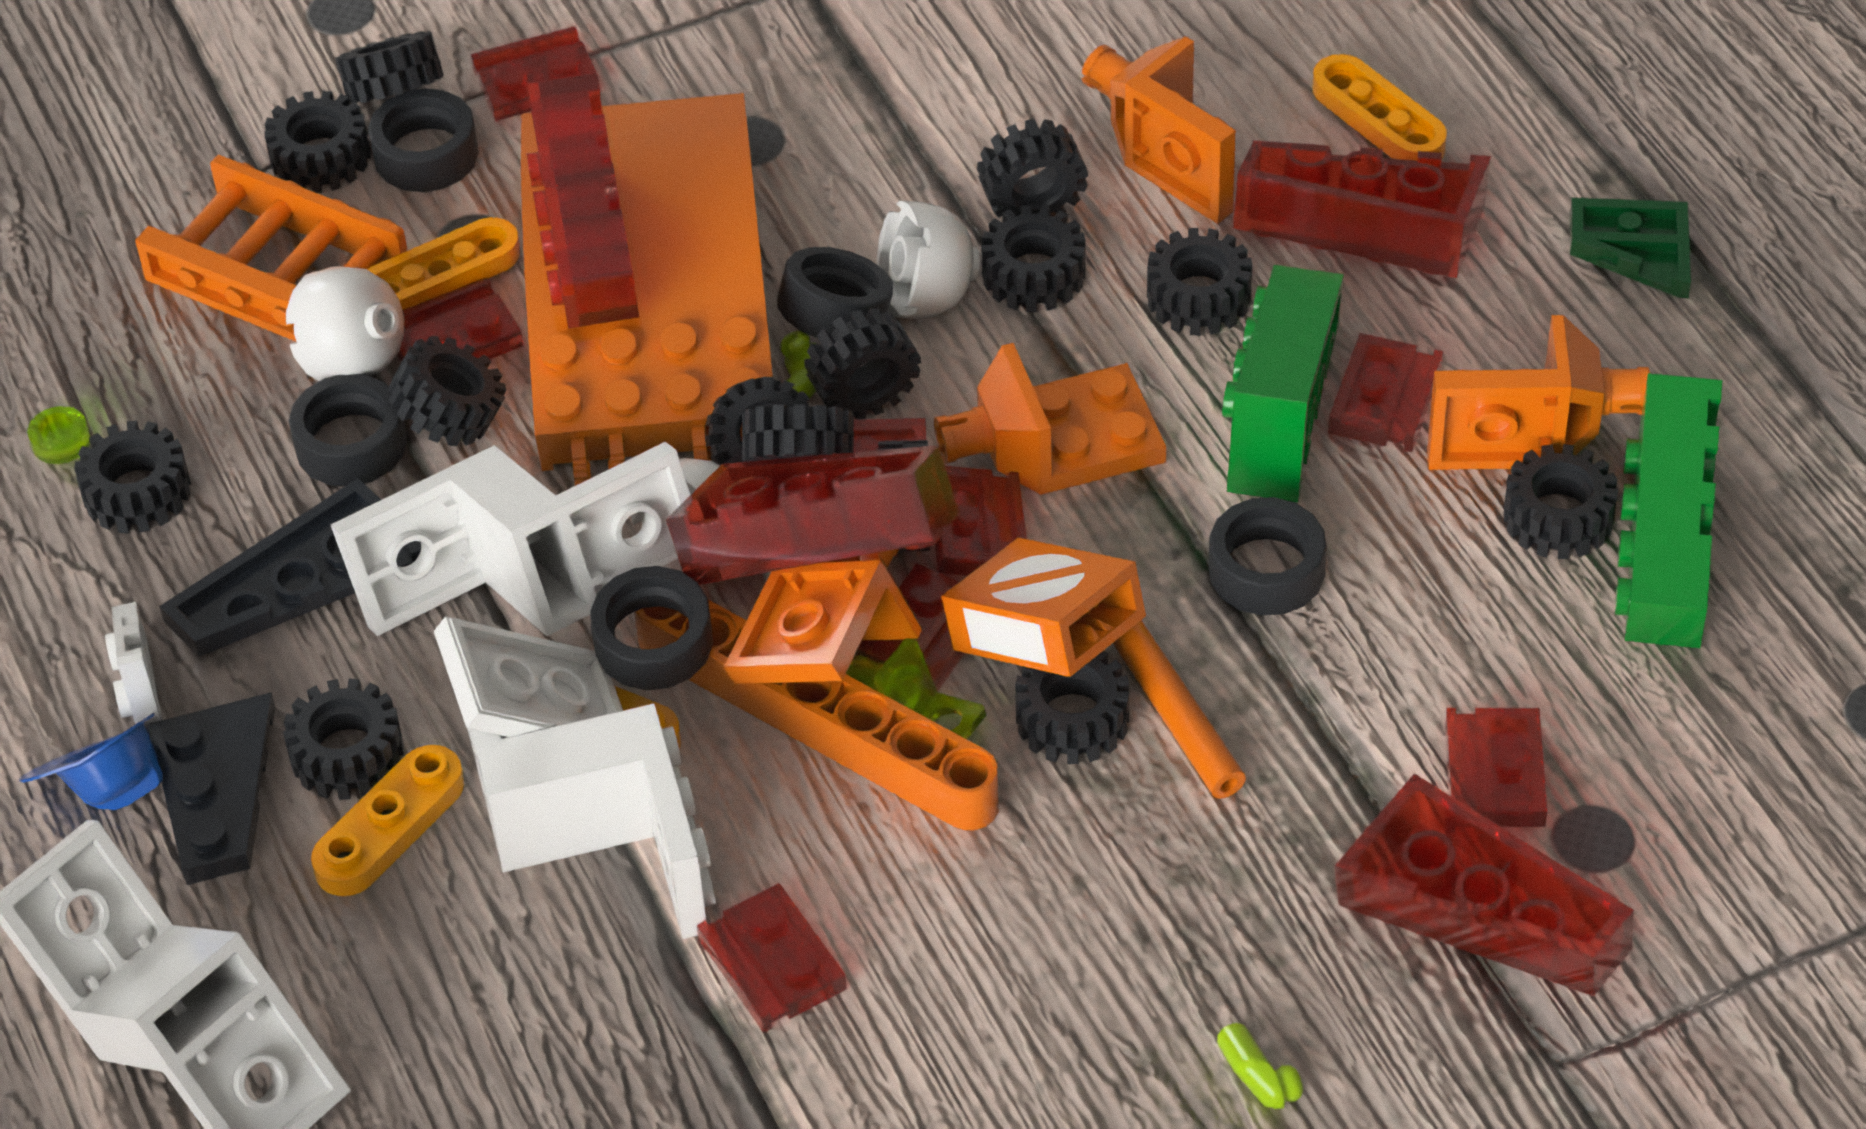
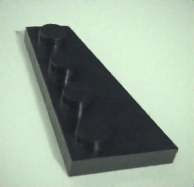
(274, 579)

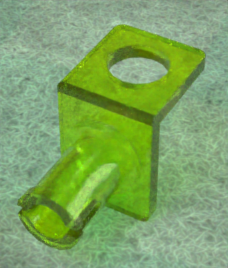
(909, 682)

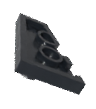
(213, 783)

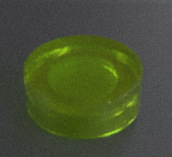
(58, 434)

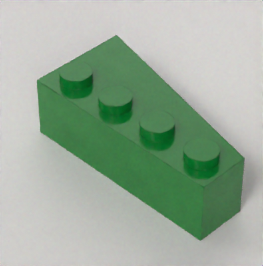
(1280, 381)
(1669, 512)

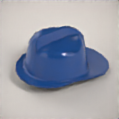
(109, 771)

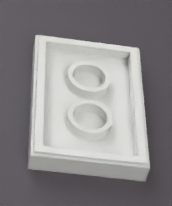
(521, 681)

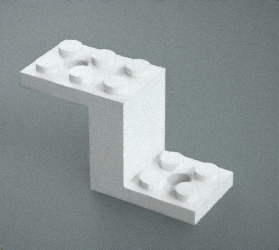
(510, 531)
(595, 790)
(165, 991)

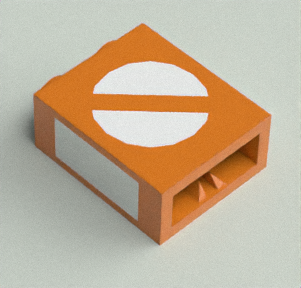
(1044, 606)

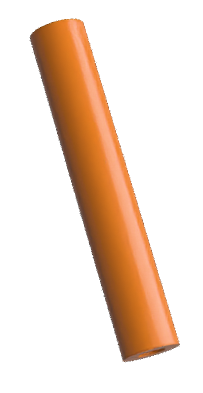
(1180, 711)

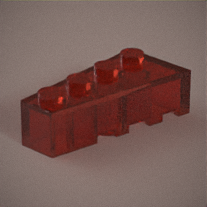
(579, 203)
(1363, 203)
(811, 511)
(1482, 890)

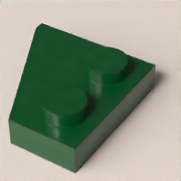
(1635, 240)

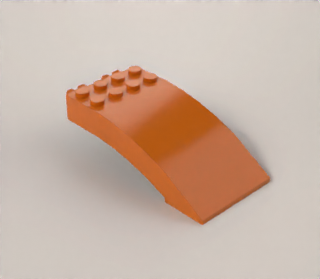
(696, 282)

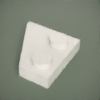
(131, 656)

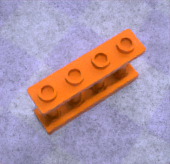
(226, 279)

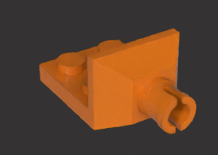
(1161, 127)
(1500, 414)
(1054, 430)
(816, 618)

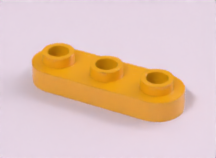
(1376, 108)
(451, 261)
(381, 839)

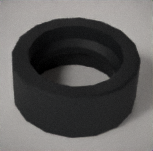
(429, 168)
(828, 285)
(338, 398)
(1265, 520)
(645, 589)

